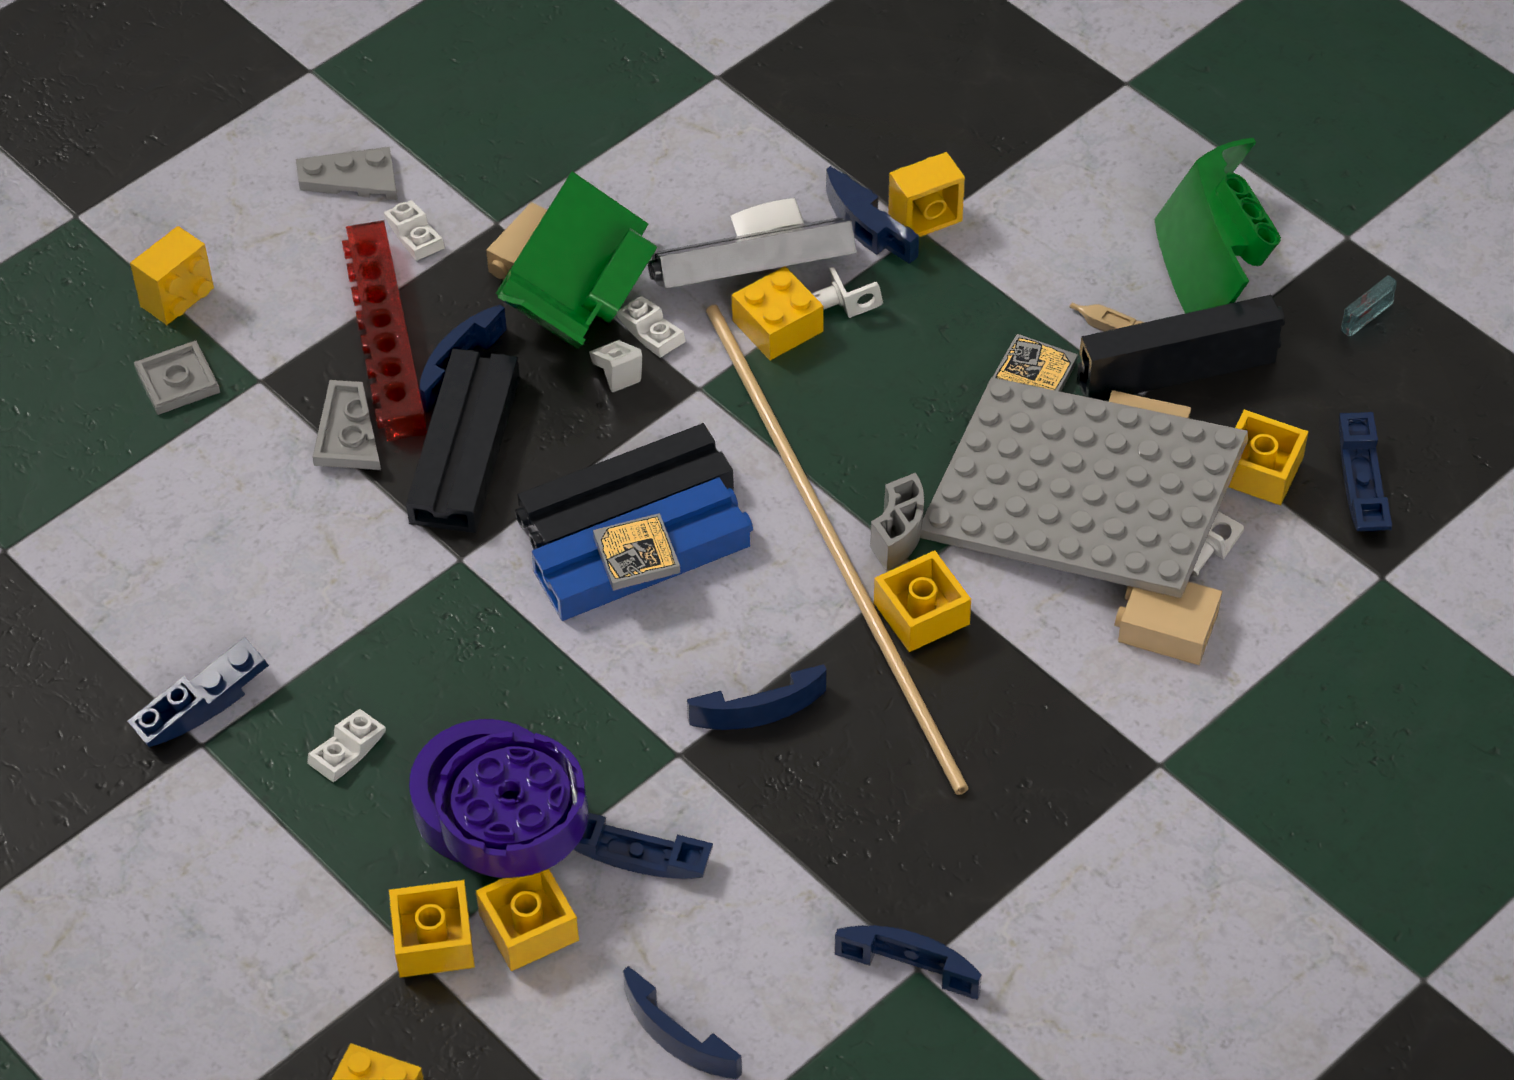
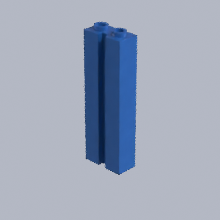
(701, 527)

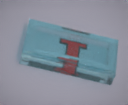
(1369, 306)

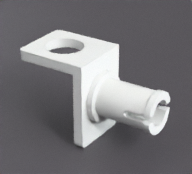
(837, 294)
(1216, 544)

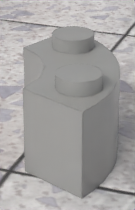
(899, 527)

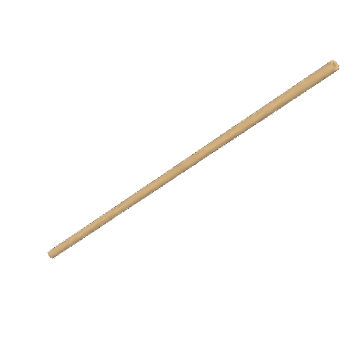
(839, 554)

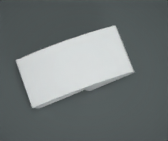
(767, 217)
(413, 230)
(649, 327)
(350, 743)

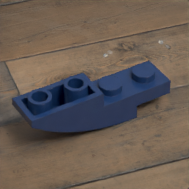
(870, 225)
(196, 701)

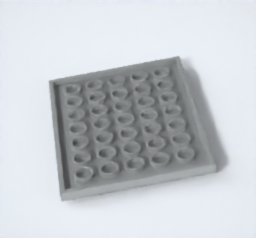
(1085, 486)

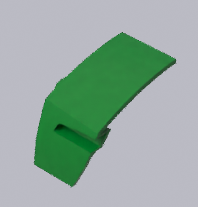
(1211, 223)
(578, 262)

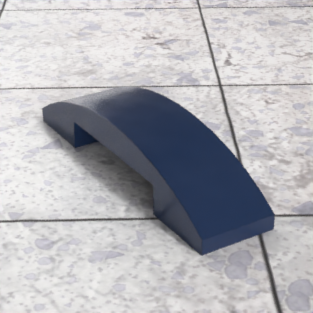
(479, 330)
(1362, 472)
(713, 712)
(644, 853)
(865, 941)
(710, 1056)

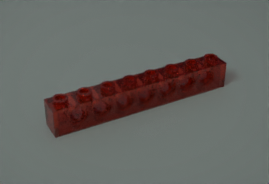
(385, 331)

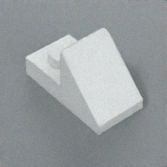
(620, 363)

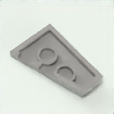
(355, 171)
(346, 429)

